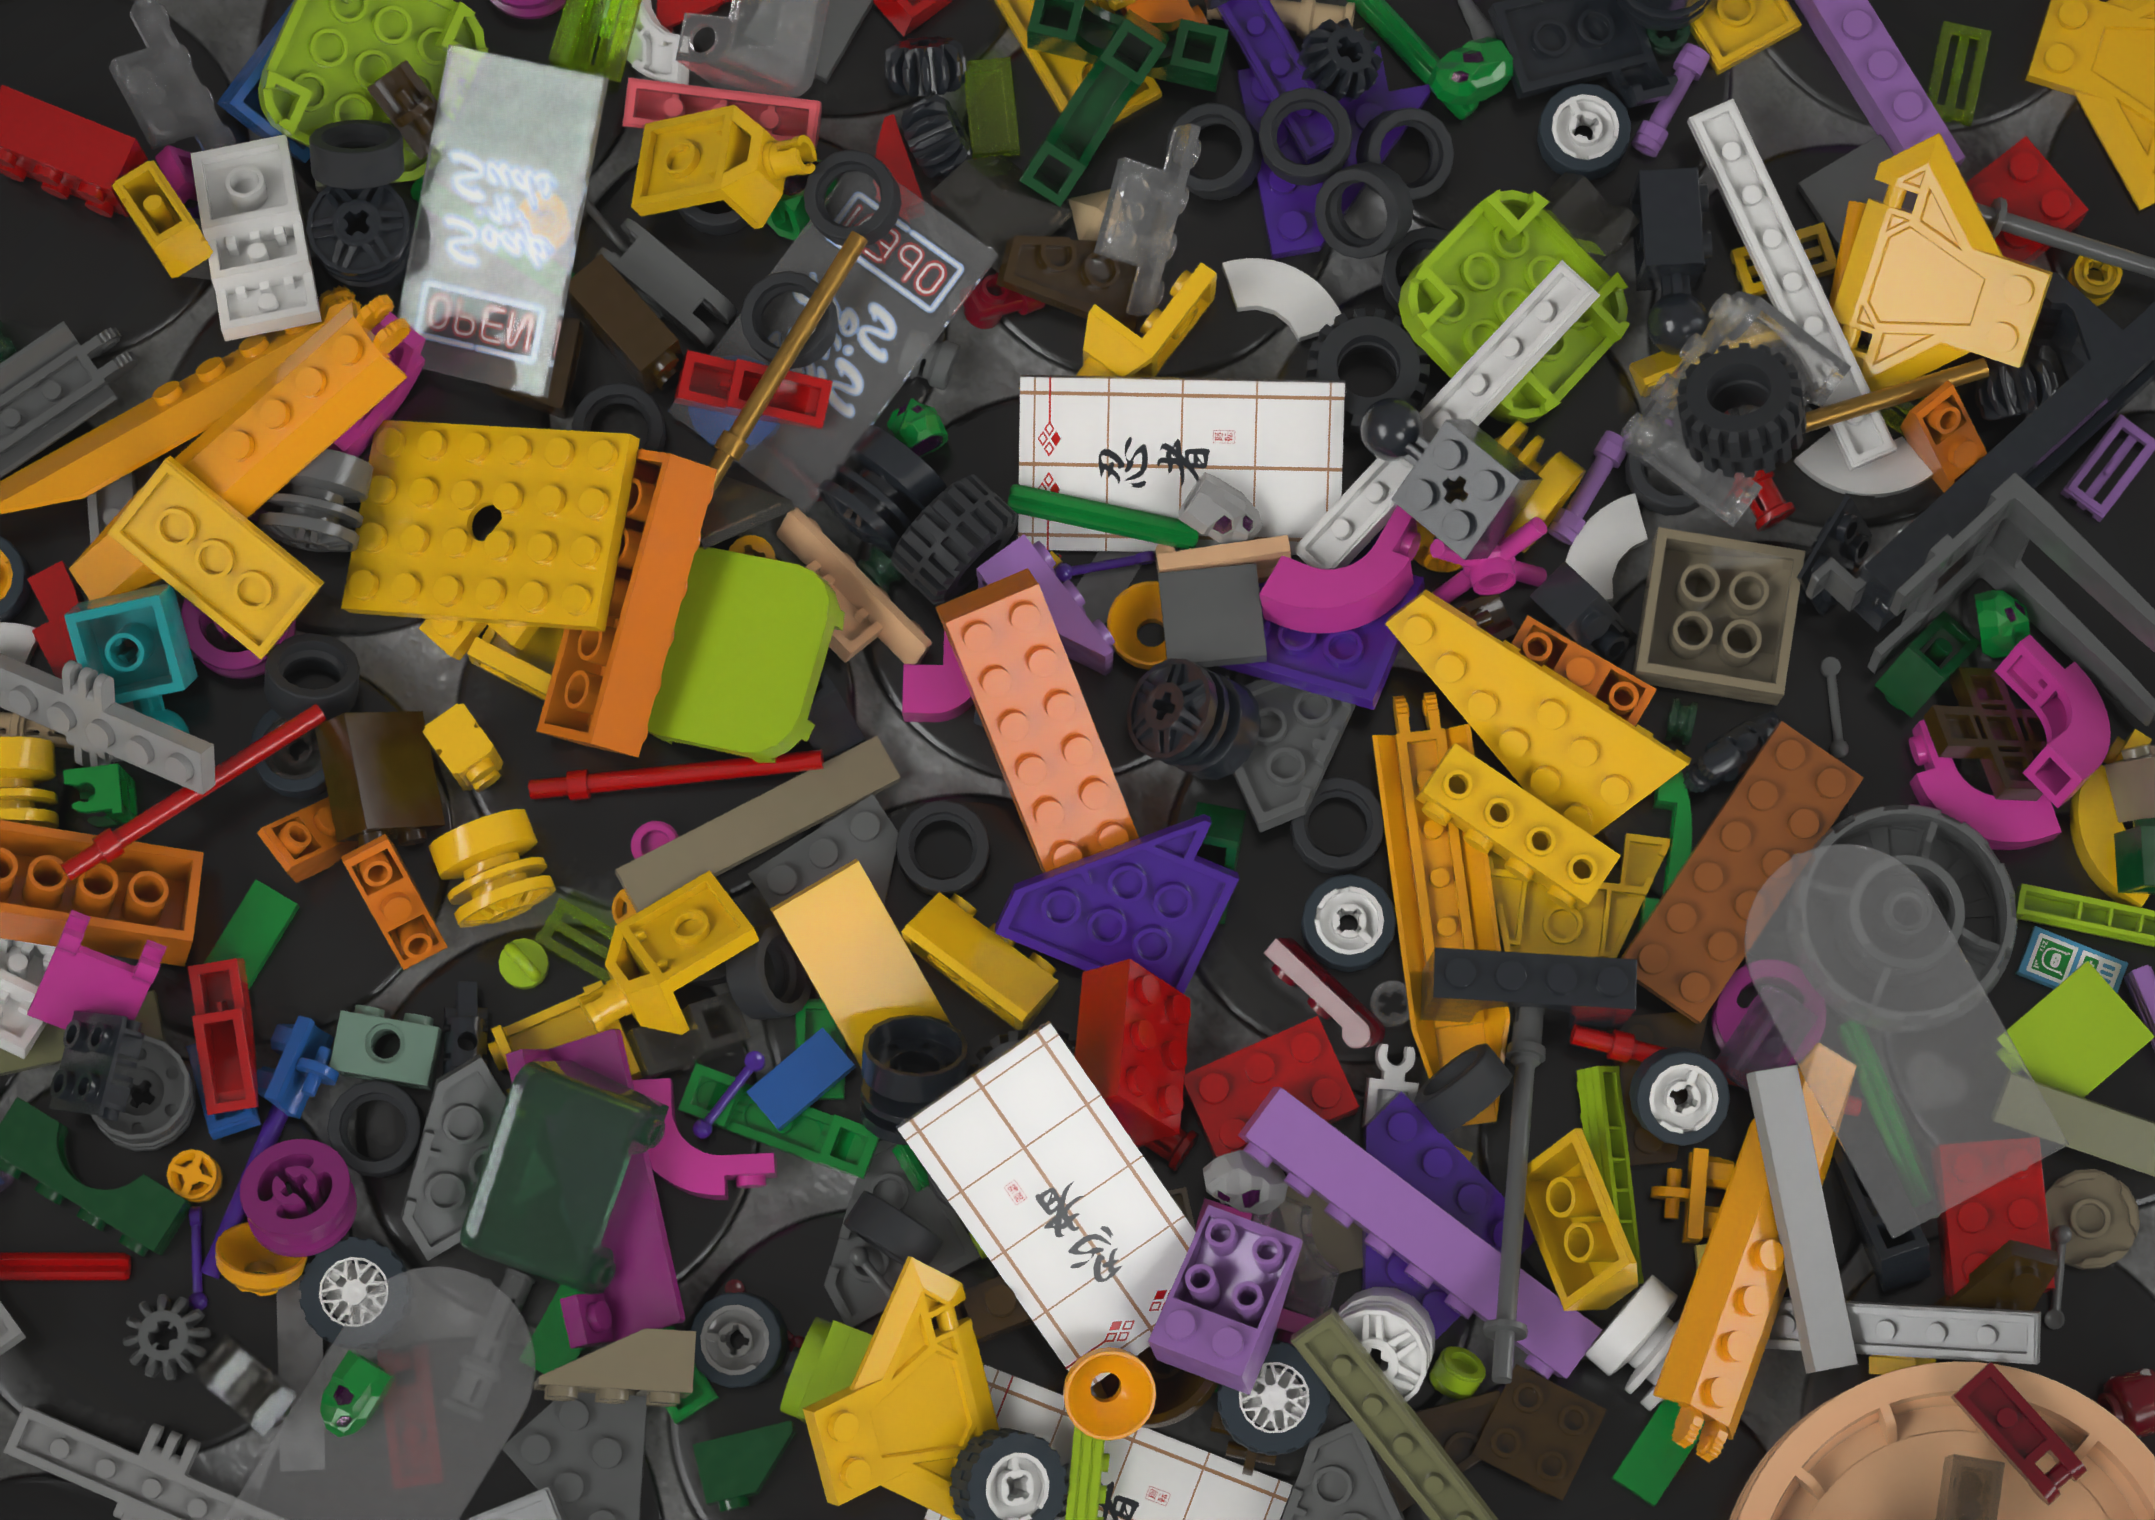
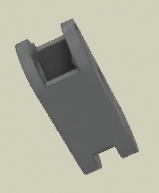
(669, 284)

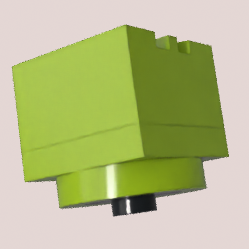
(822, 1364)

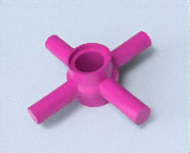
(1497, 571)

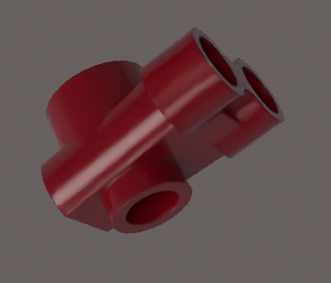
(990, 302)

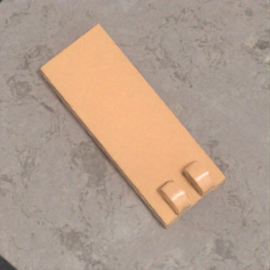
(1263, 552)

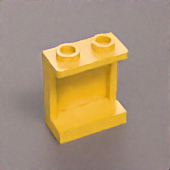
(525, 668)
(551, 1029)

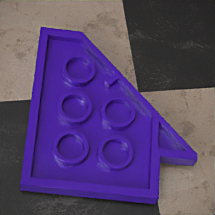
(1291, 207)
(1336, 665)
(1128, 902)
(1432, 1165)

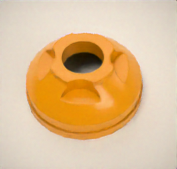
(1127, 614)
(240, 1255)
(1119, 1414)

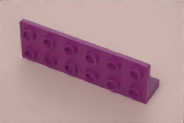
(645, 1281)

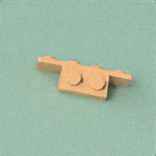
(866, 605)

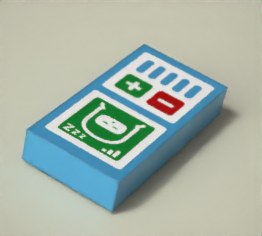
(2053, 958)

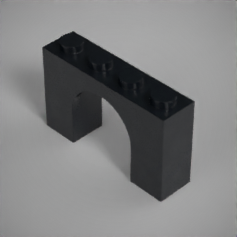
(1592, 989)

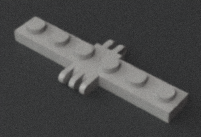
(101, 729)
(143, 1484)

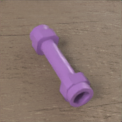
(1653, 133)
(1570, 521)

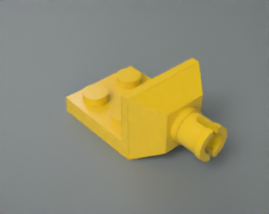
(716, 159)
(1118, 351)
(666, 950)

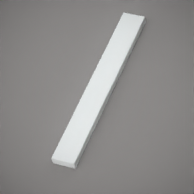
(1784, 265)
(1468, 395)

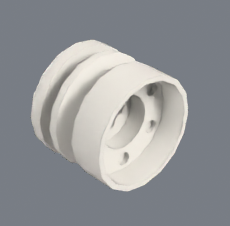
(1398, 1328)
(1638, 1337)

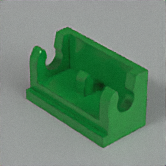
(106, 790)

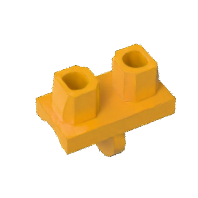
(1702, 1173)

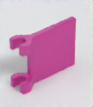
(91, 980)

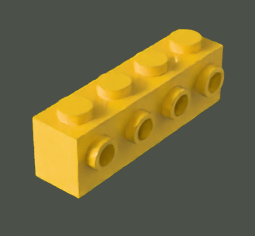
(1517, 828)

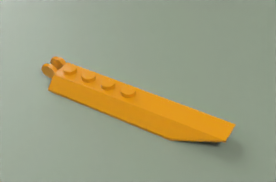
(161, 422)
(273, 430)
(1437, 885)
(1733, 1299)

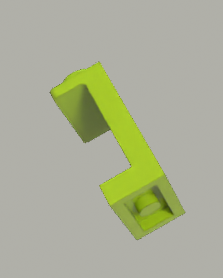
(2078, 1033)

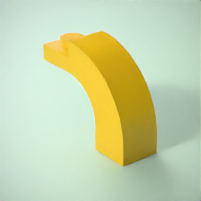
(2095, 823)

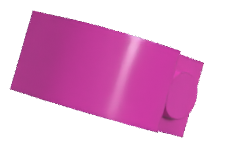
(935, 691)

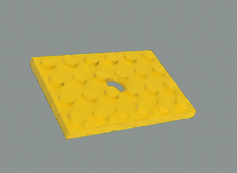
(557, 539)

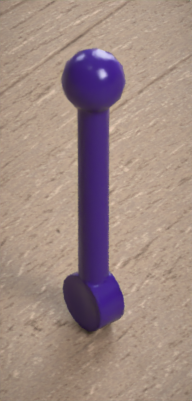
(1065, 571)
(754, 1062)
(197, 1299)

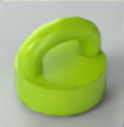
(524, 963)
(1457, 1373)

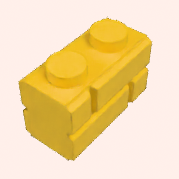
(162, 219)
(464, 748)

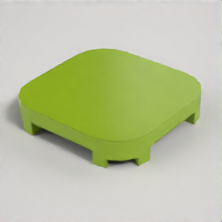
(343, 46)
(1484, 275)
(745, 655)

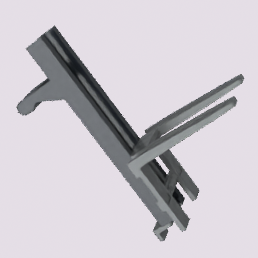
(1997, 510)

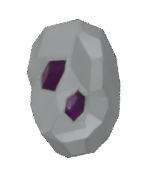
(1220, 511)
(1245, 1183)

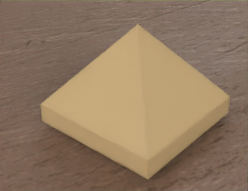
(1088, 214)

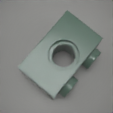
(413, 1064)

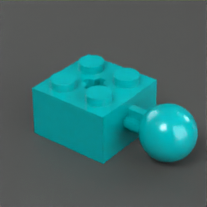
(164, 654)

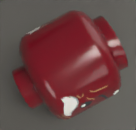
(2132, 1400)

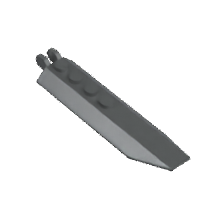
(54, 390)

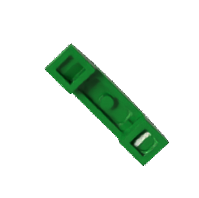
(1674, 798)
(811, 1136)

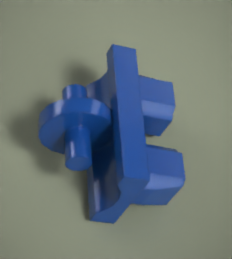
(301, 1068)

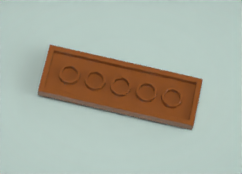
(1700, 921)

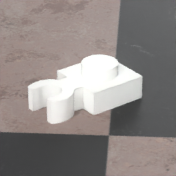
(1392, 1080)

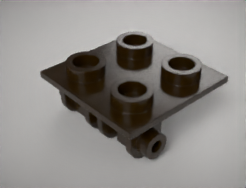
(1539, 1432)

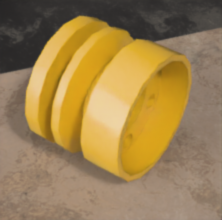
(1559, 478)
(23, 765)
(489, 860)

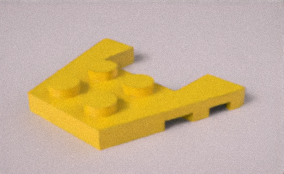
(1537, 925)

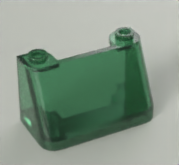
(559, 1173)

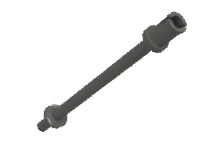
(2000, 220)
(1525, 1054)

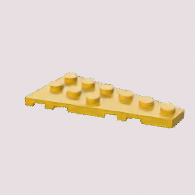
(1535, 721)

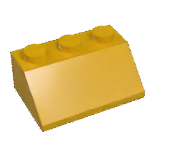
(980, 960)
(1578, 1227)

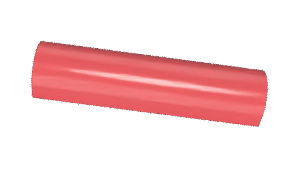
(778, 115)

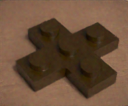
(1989, 730)

